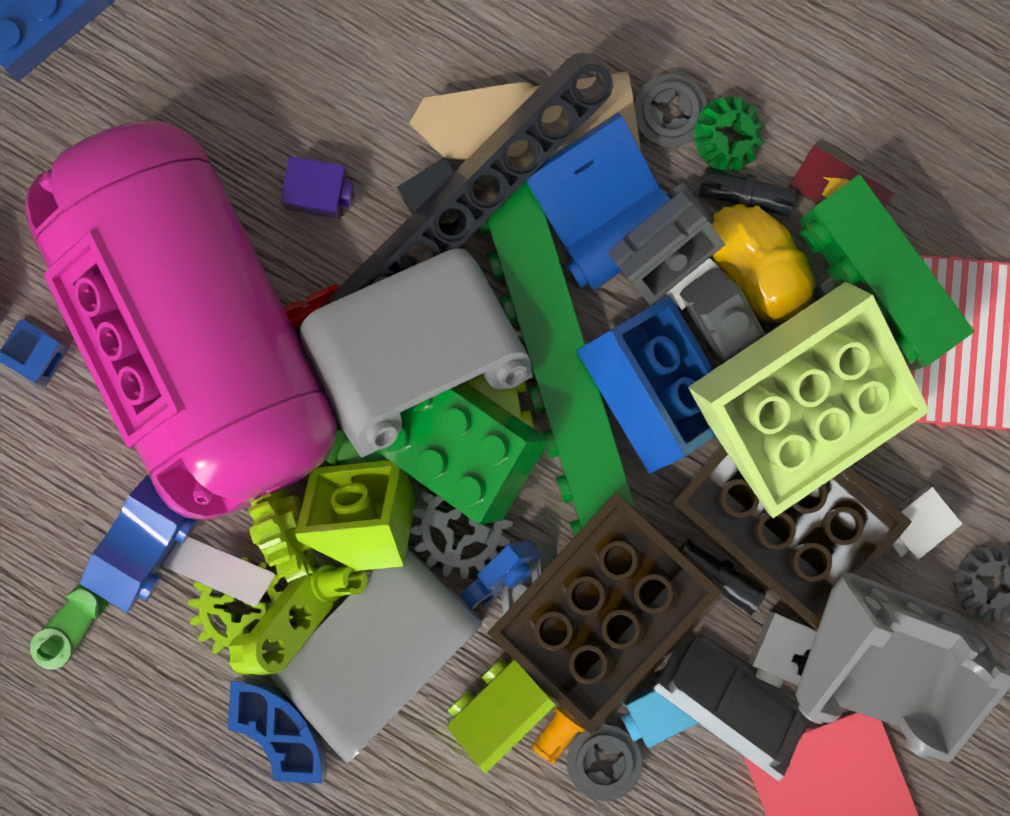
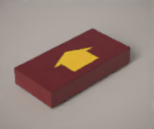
(823, 175)

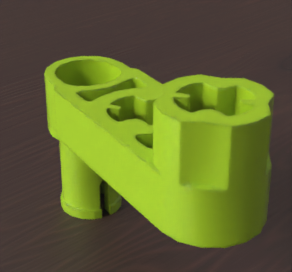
(273, 639)

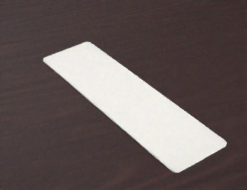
(219, 571)

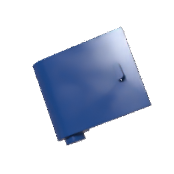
(595, 197)

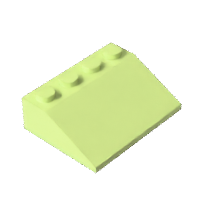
(811, 397)

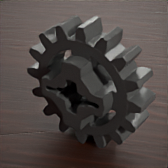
(452, 557)

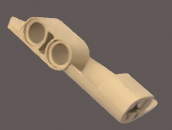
(465, 119)

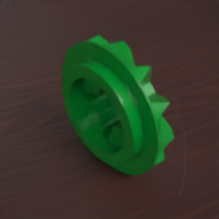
(714, 146)

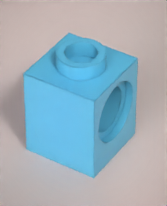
(654, 718)

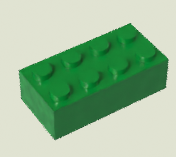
(876, 256)
(467, 451)

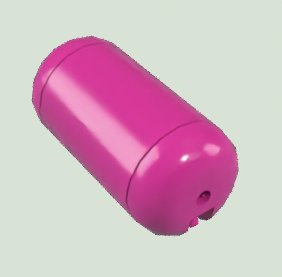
(178, 319)

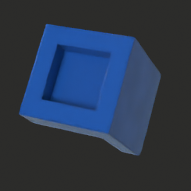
(32, 352)

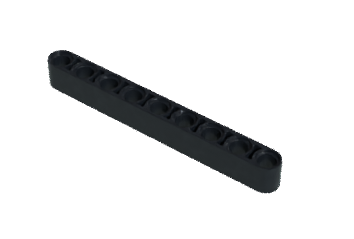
(493, 160)

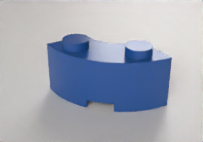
(135, 548)
(279, 728)

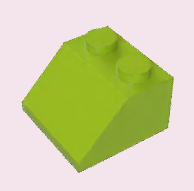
(358, 514)
(498, 713)

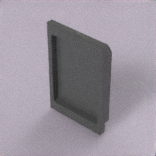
(733, 703)

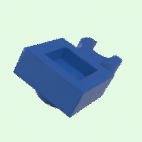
(506, 569)

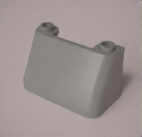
(409, 344)
(376, 653)
(901, 666)

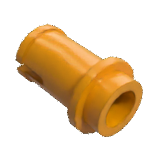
(557, 735)

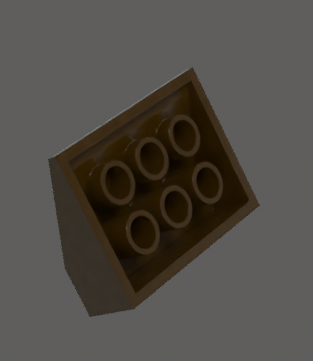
(802, 549)
(606, 612)

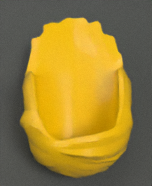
(763, 262)

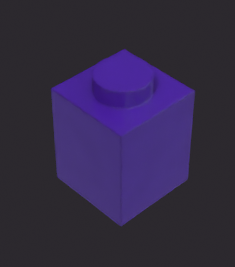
(316, 188)

